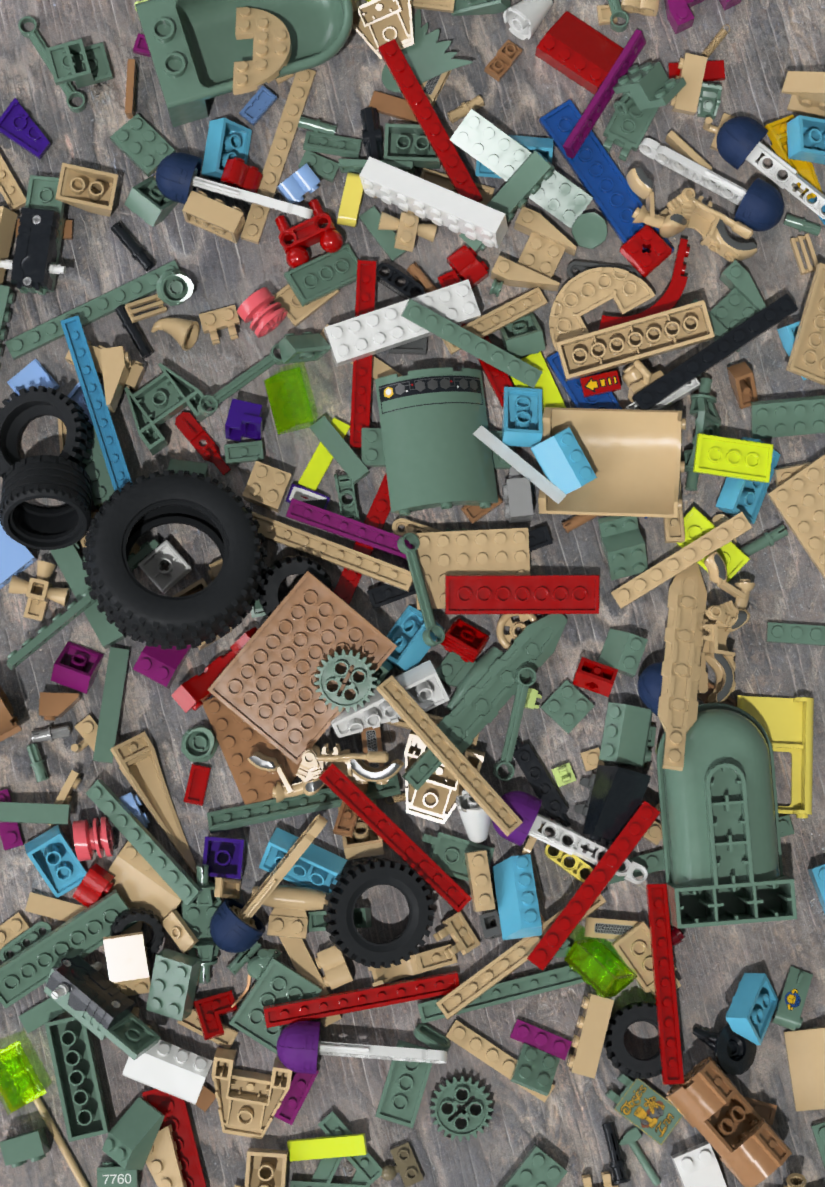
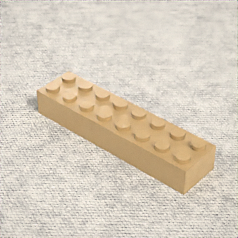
(635, 340)

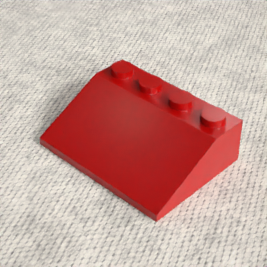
(578, 52)

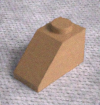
(743, 384)
(56, 704)

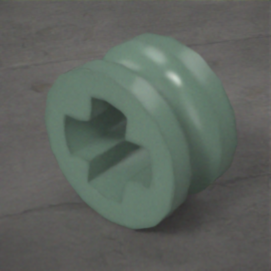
(496, 287)

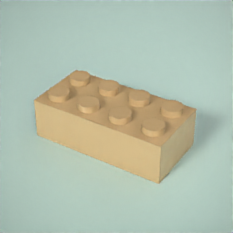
(590, 1036)

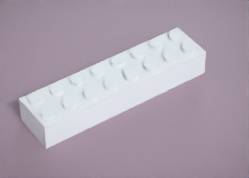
(433, 202)
(388, 329)

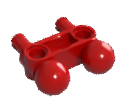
(308, 234)

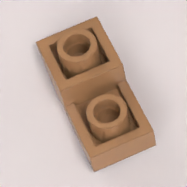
(503, 60)

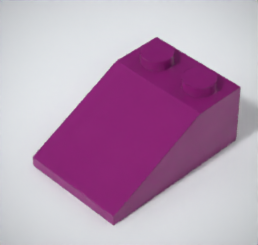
(161, 664)

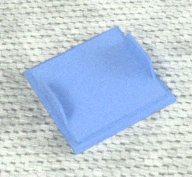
(32, 375)

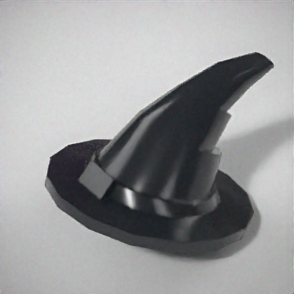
(731, 1050)

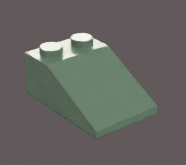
(480, 7)
(134, 1135)

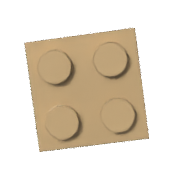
(267, 486)

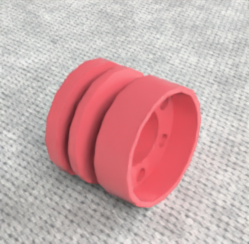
(262, 312)
(92, 838)

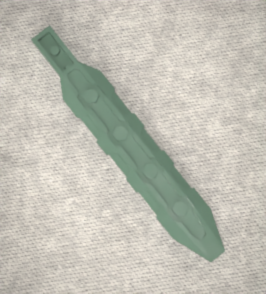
(492, 692)

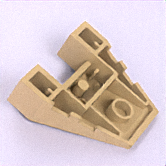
(384, 21)
(438, 794)
(246, 1097)

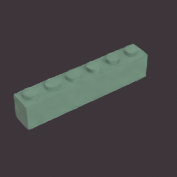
(517, 190)
(71, 566)

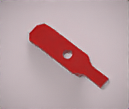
(195, 434)

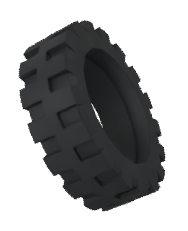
(140, 915)

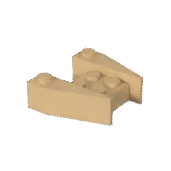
(806, 92)
(539, 256)

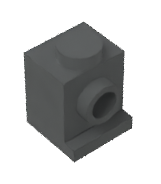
(486, 920)

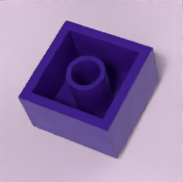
(224, 857)

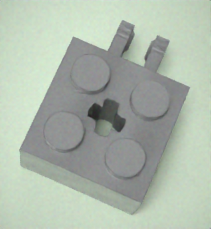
(518, 498)

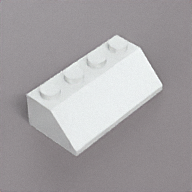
(170, 1071)

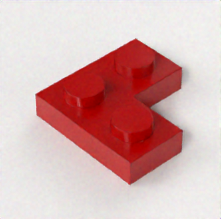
(210, 1009)

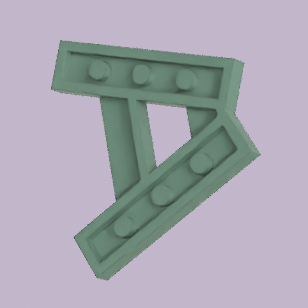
(367, 1167)

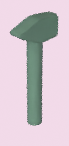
(630, 1137)

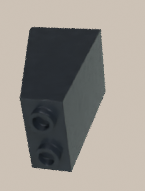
(613, 801)

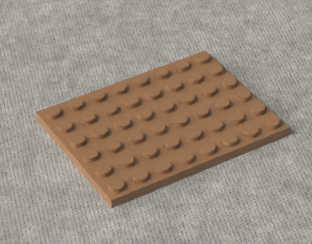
(275, 670)

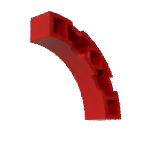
(195, 690)

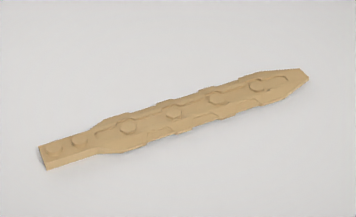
(681, 663)

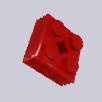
(645, 262)
(464, 640)

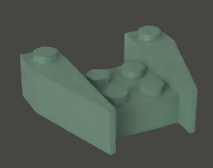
(738, 305)
(160, 402)

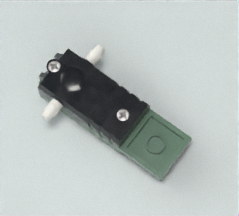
(38, 239)
(99, 1005)

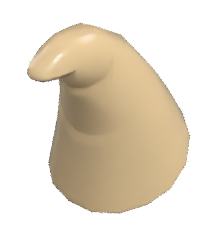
(182, 330)

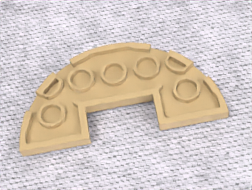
(270, 49)
(590, 291)

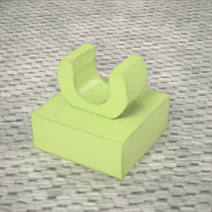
(531, 699)
(563, 775)

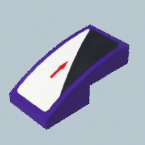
(307, 496)

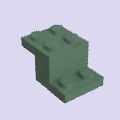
(79, 63)
(649, 85)
(622, 546)

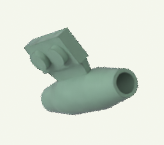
(464, 674)

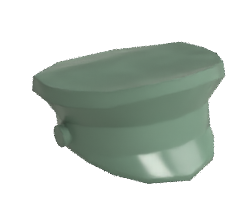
(589, 230)
(174, 287)
(199, 744)

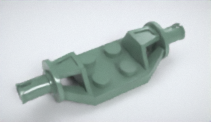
(706, 423)
(198, 919)

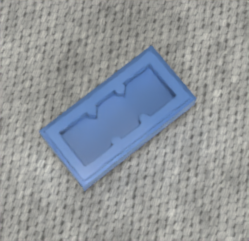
(258, 105)

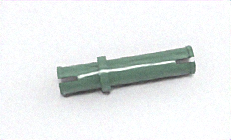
(766, 540)

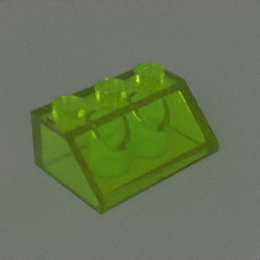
(289, 401)
(599, 967)
(17, 1079)

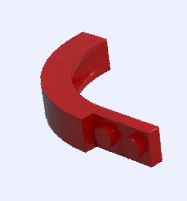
(668, 300)

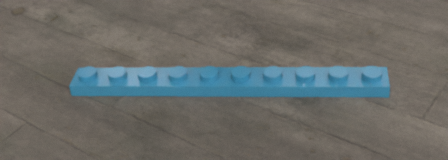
(96, 402)

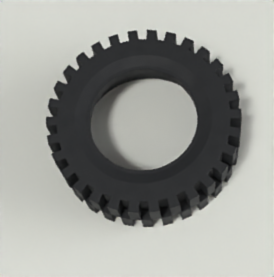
(40, 403)
(342, 904)

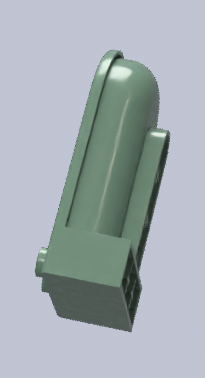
(197, 44)
(723, 825)

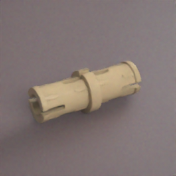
(464, 109)

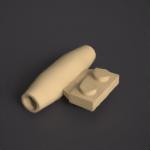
(290, 909)

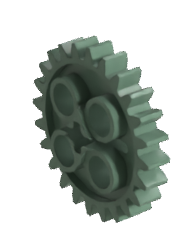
(329, 673)
(448, 1095)

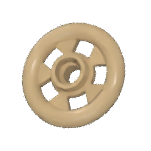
(505, 620)

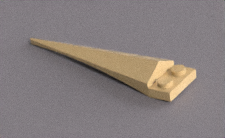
(143, 772)

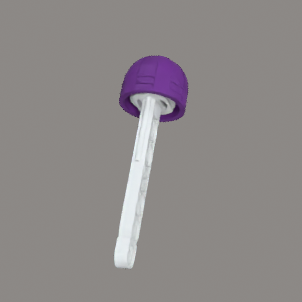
(527, 809)
(300, 1046)

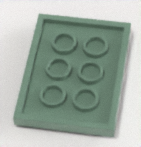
(274, 986)

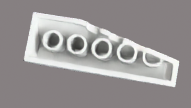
(419, 682)

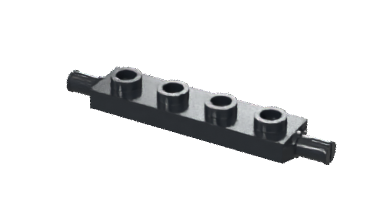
(541, 782)

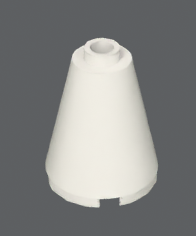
(526, 17)
(473, 817)

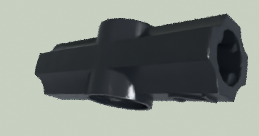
(371, 133)

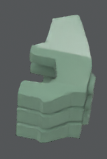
(709, 100)

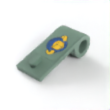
(792, 999)

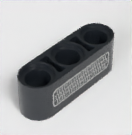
(394, 276)

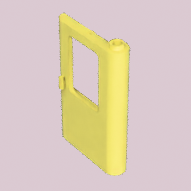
(790, 730)

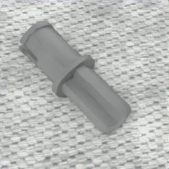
(50, 733)

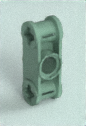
(346, 488)

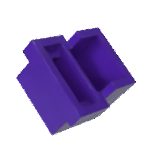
(244, 421)

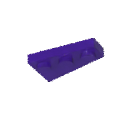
(21, 129)

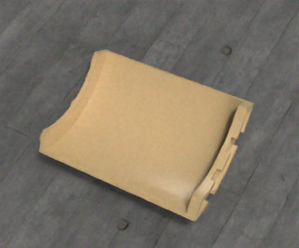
(632, 457)

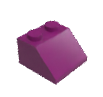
(76, 667)

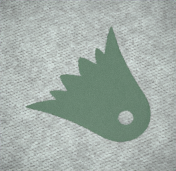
(425, 56)

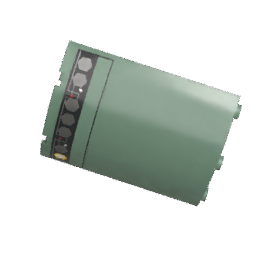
(431, 441)

